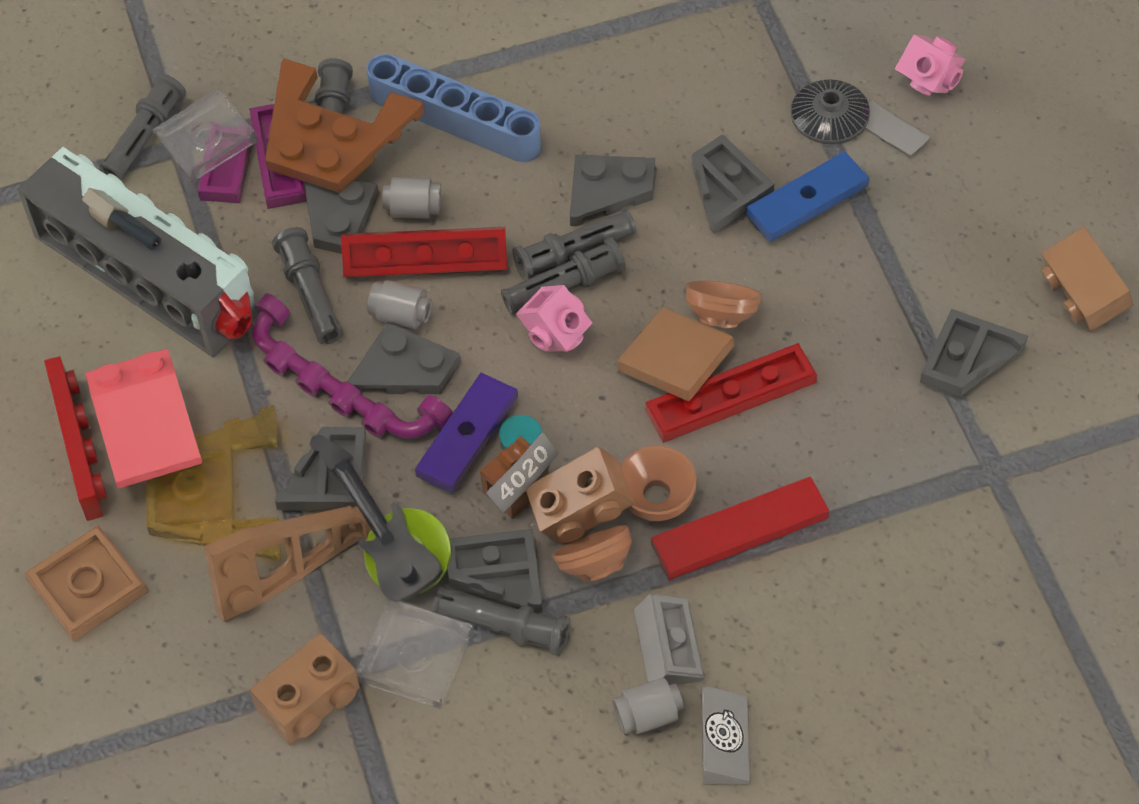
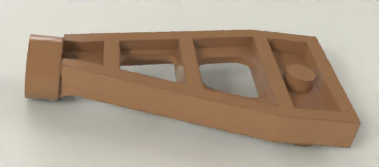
(234, 565)

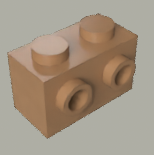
(1086, 279)
(579, 496)
(305, 689)

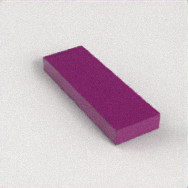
(278, 188)

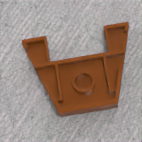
(324, 144)

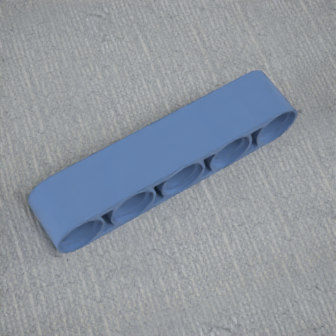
(458, 107)

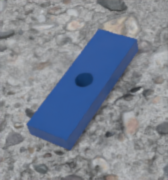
(807, 196)

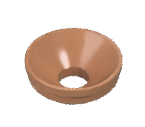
(722, 302)
(662, 468)
(595, 554)

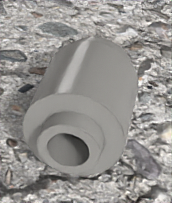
(412, 198)
(399, 304)
(648, 706)

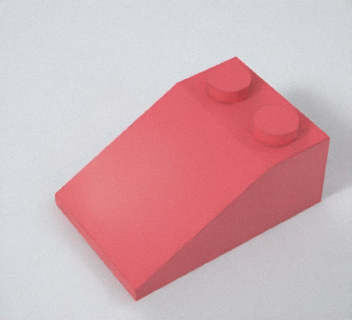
(143, 418)

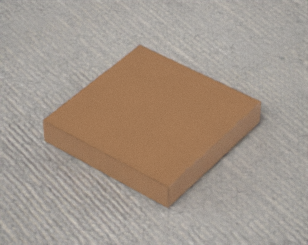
(675, 353)
(86, 583)

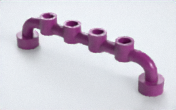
(344, 395)

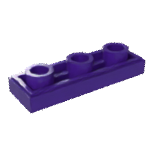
(477, 415)

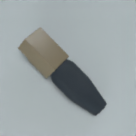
(113, 214)

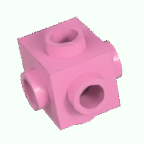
(931, 64)
(554, 319)

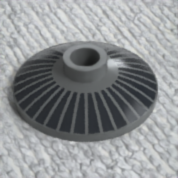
(830, 111)

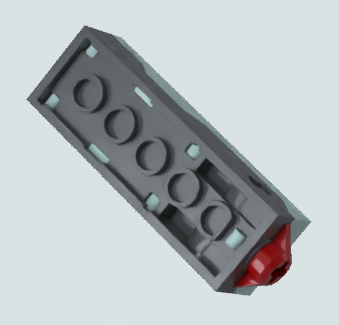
(180, 283)

